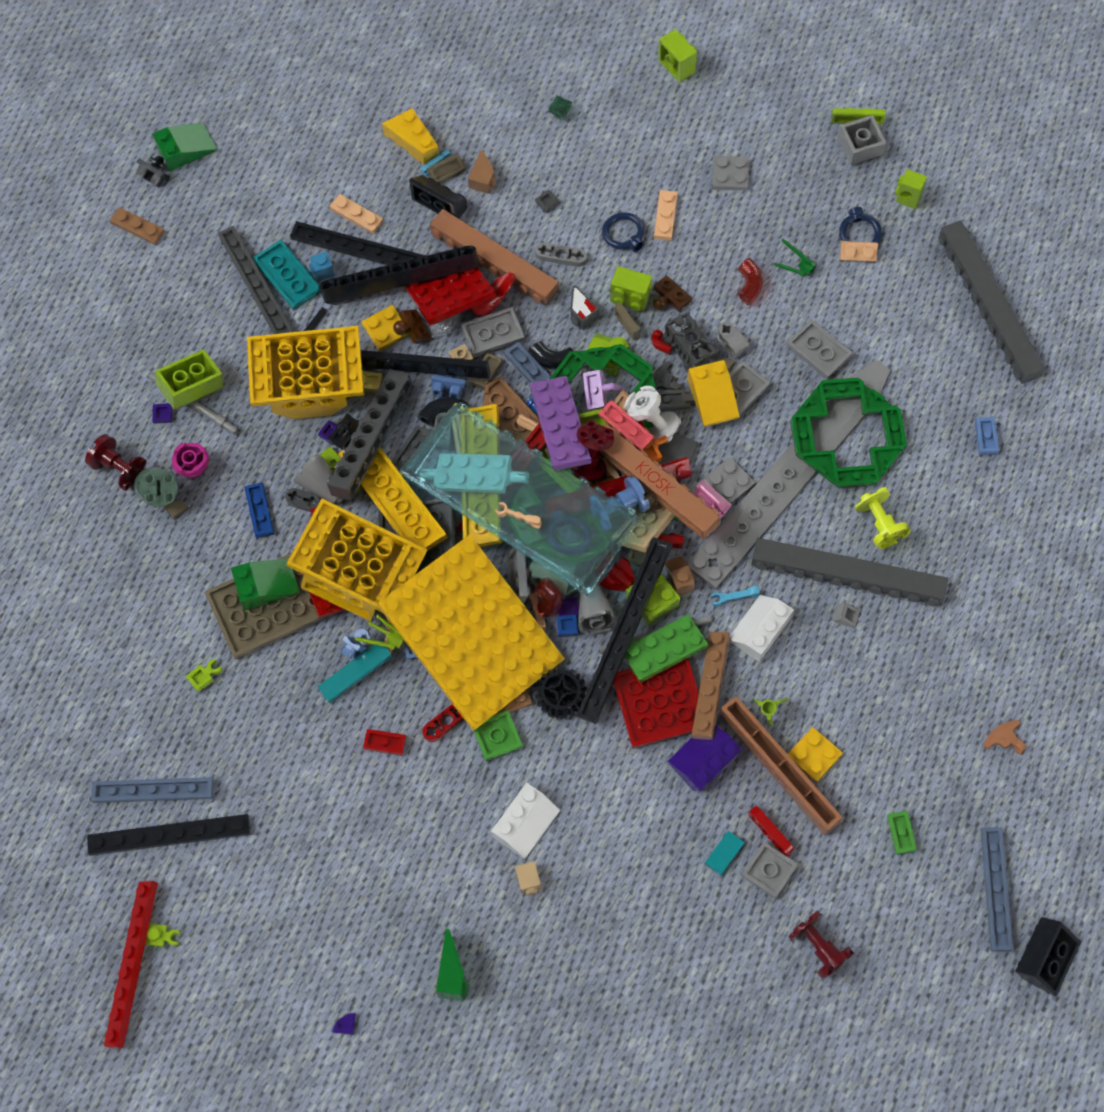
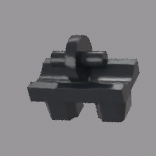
(145, 168)
(342, 434)

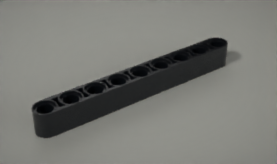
(399, 274)

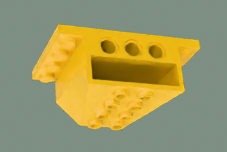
(305, 371)
(352, 560)

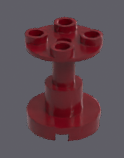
(595, 438)
(106, 455)
(826, 951)

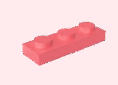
(625, 425)

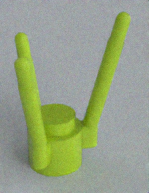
(393, 638)
(769, 707)

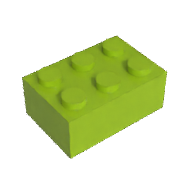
(189, 379)

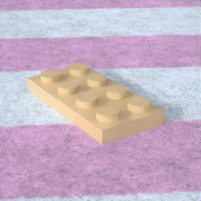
(649, 526)

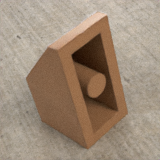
(482, 175)
(680, 575)

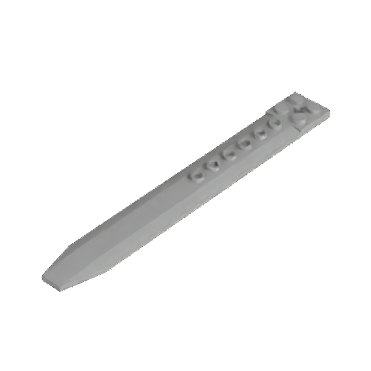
(779, 486)

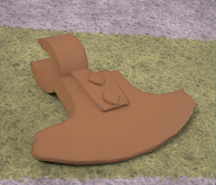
(1004, 736)

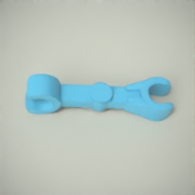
(750, 592)

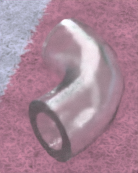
(444, 327)

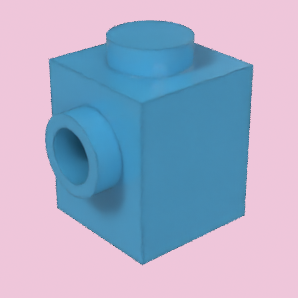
(321, 266)

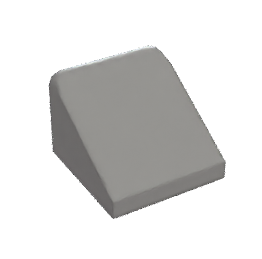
(846, 615)

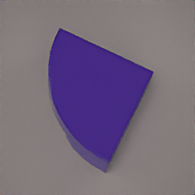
(345, 1024)

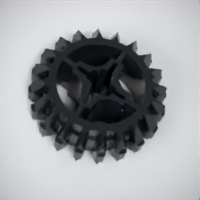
(553, 691)

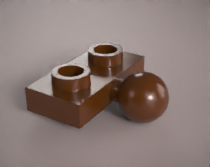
(670, 293)
(412, 324)

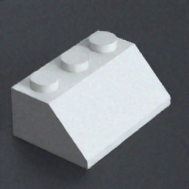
(761, 626)
(525, 821)

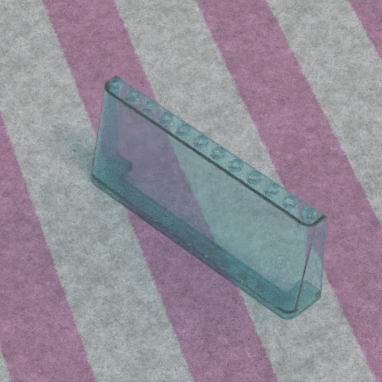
(479, 466)

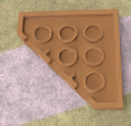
(510, 407)

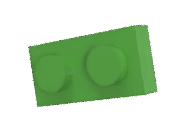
(901, 832)

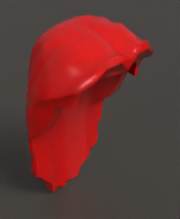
(502, 287)

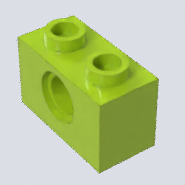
(910, 188)

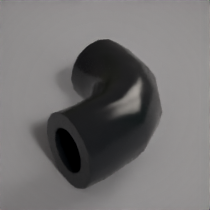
(547, 357)
(437, 406)

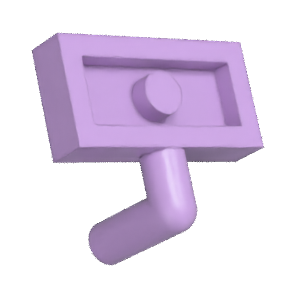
(596, 389)

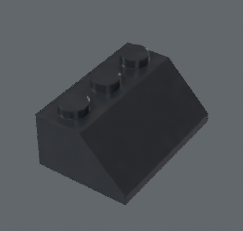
(436, 197)
(1048, 955)

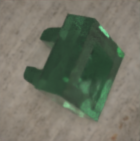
(560, 107)

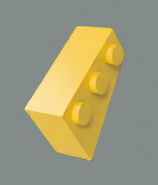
(411, 135)

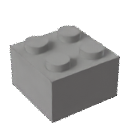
(861, 140)

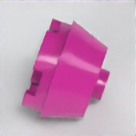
(190, 460)

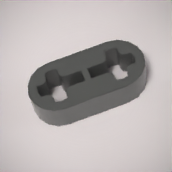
(304, 496)

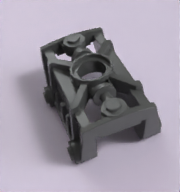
(683, 346)

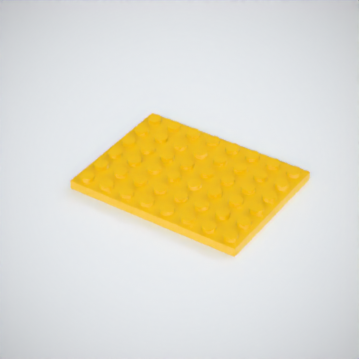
(470, 632)

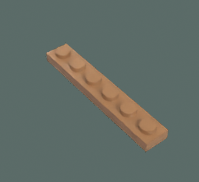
(711, 685)

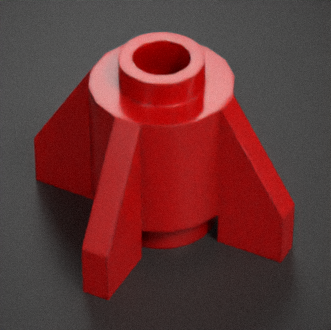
(619, 577)

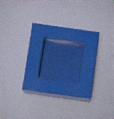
(567, 625)

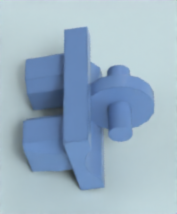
(448, 384)
(354, 648)

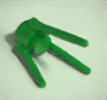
(806, 265)

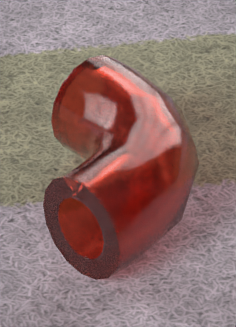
(753, 281)
(551, 597)

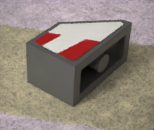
(582, 309)

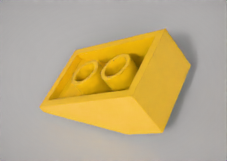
(713, 393)

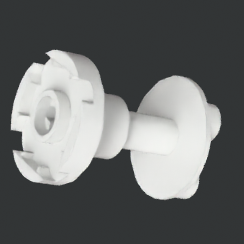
(645, 406)

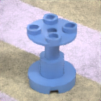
(633, 495)

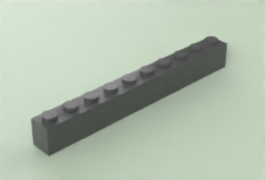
(991, 302)
(849, 571)

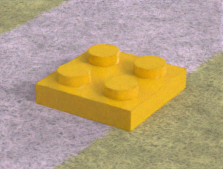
(380, 328)
(814, 754)

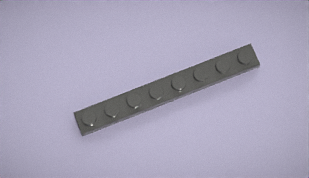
(254, 281)

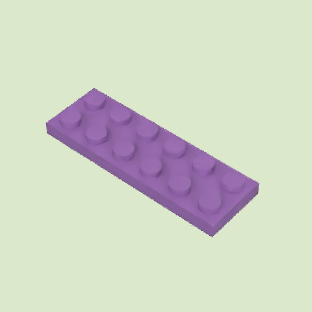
(559, 423)

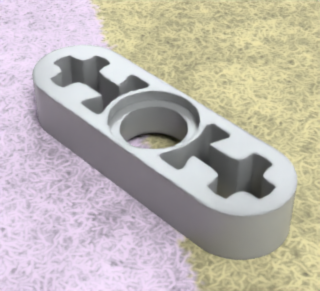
(559, 248)

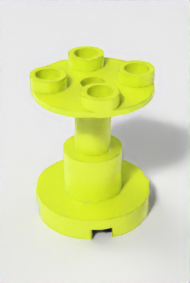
(885, 524)

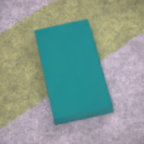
(287, 274)

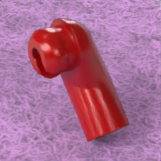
(658, 342)

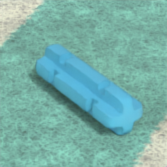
(444, 154)

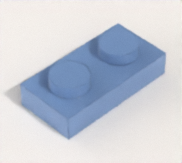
(986, 436)

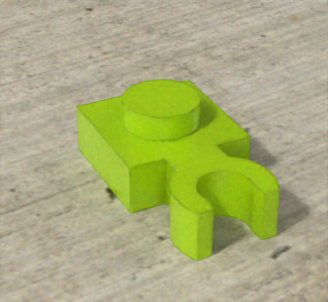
(201, 676)
(158, 935)

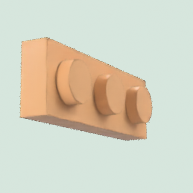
(356, 214)
(665, 215)

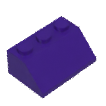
(703, 759)

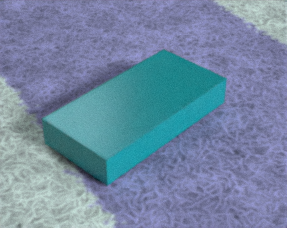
(724, 853)

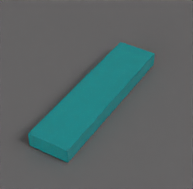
(354, 672)

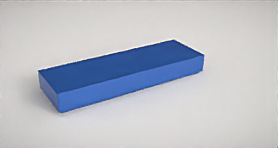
(259, 510)

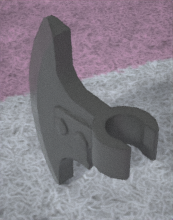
(663, 379)

